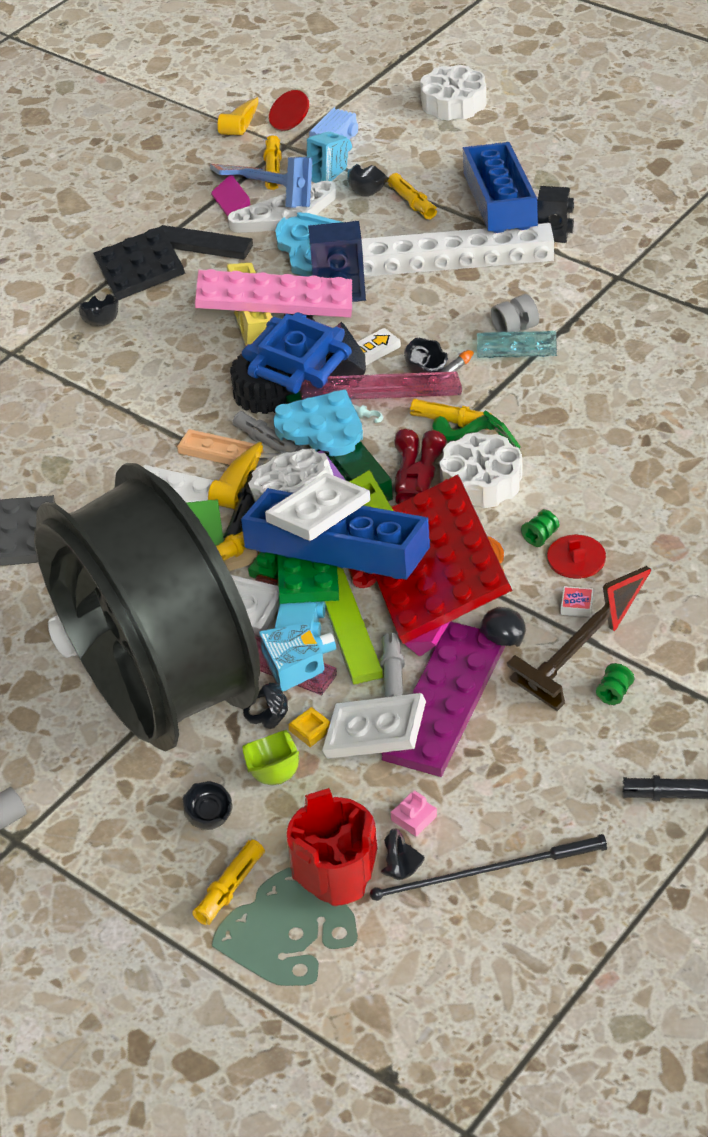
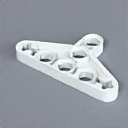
(240, 221)

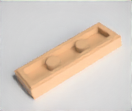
(212, 447)

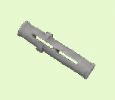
(246, 422)
(392, 664)

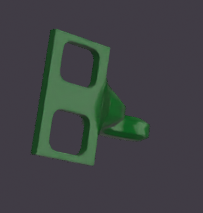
(485, 421)

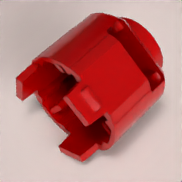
(332, 847)

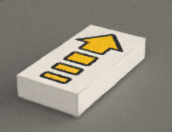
(378, 345)

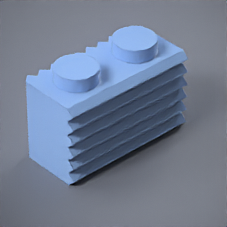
(338, 122)

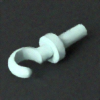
(362, 411)

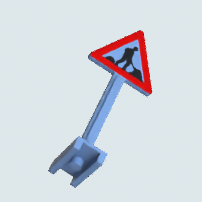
(296, 180)

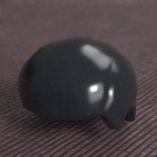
(99, 312)
(503, 626)
(207, 805)

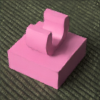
(414, 813)

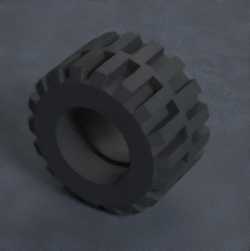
(256, 393)

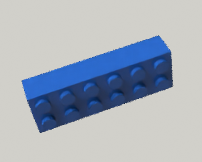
(500, 187)
(363, 541)

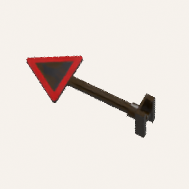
(539, 682)

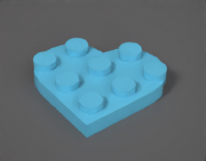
(293, 237)
(322, 422)

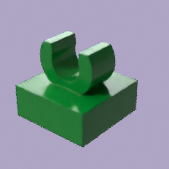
(264, 564)

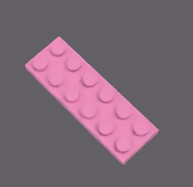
(274, 293)

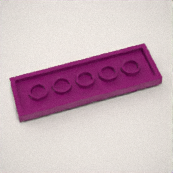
(451, 691)

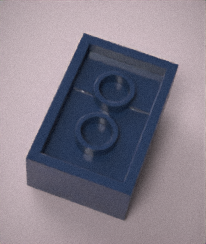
(339, 253)

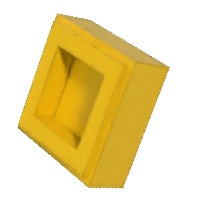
(309, 727)

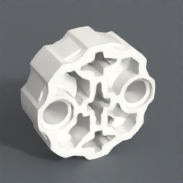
(453, 92)
(486, 466)
(289, 472)

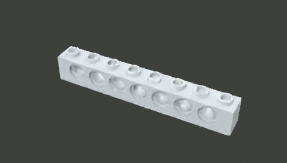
(456, 250)

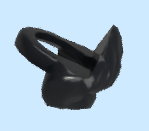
(277, 707)
(401, 858)

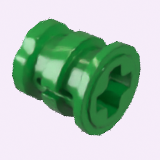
(540, 528)
(615, 683)

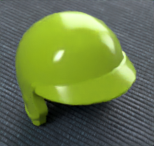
(272, 758)

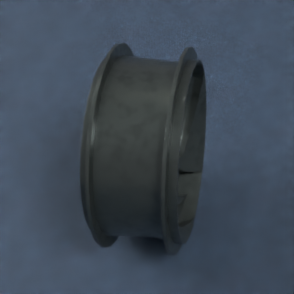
(148, 605)

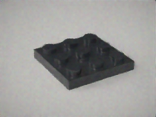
(139, 263)

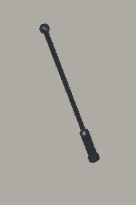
(555, 853)

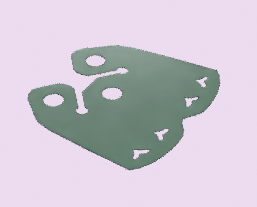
(267, 926)

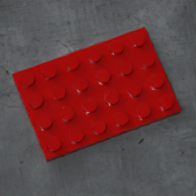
(456, 570)

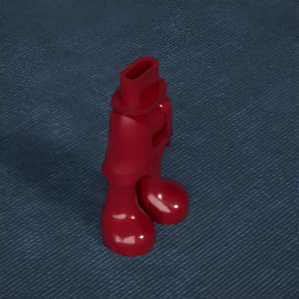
(417, 476)

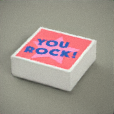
(577, 601)

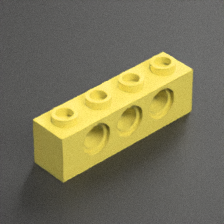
(249, 322)

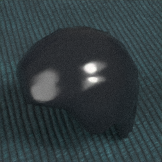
(367, 180)
(425, 356)

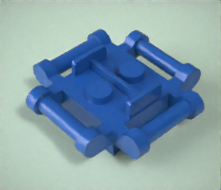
(298, 348)

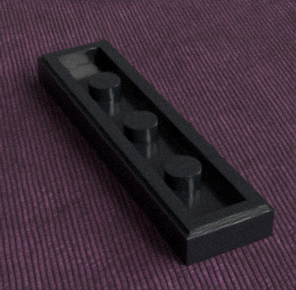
(208, 242)

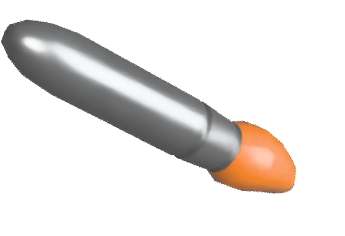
(456, 364)

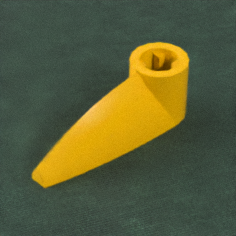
(238, 119)
(235, 477)

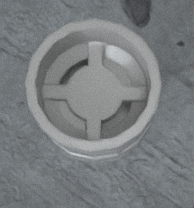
(515, 315)

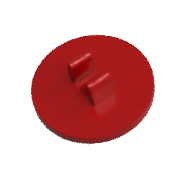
(289, 110)
(576, 556)

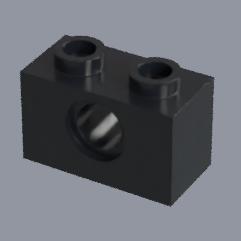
(556, 201)

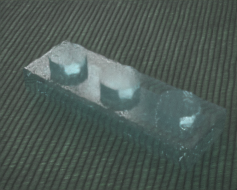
(516, 344)

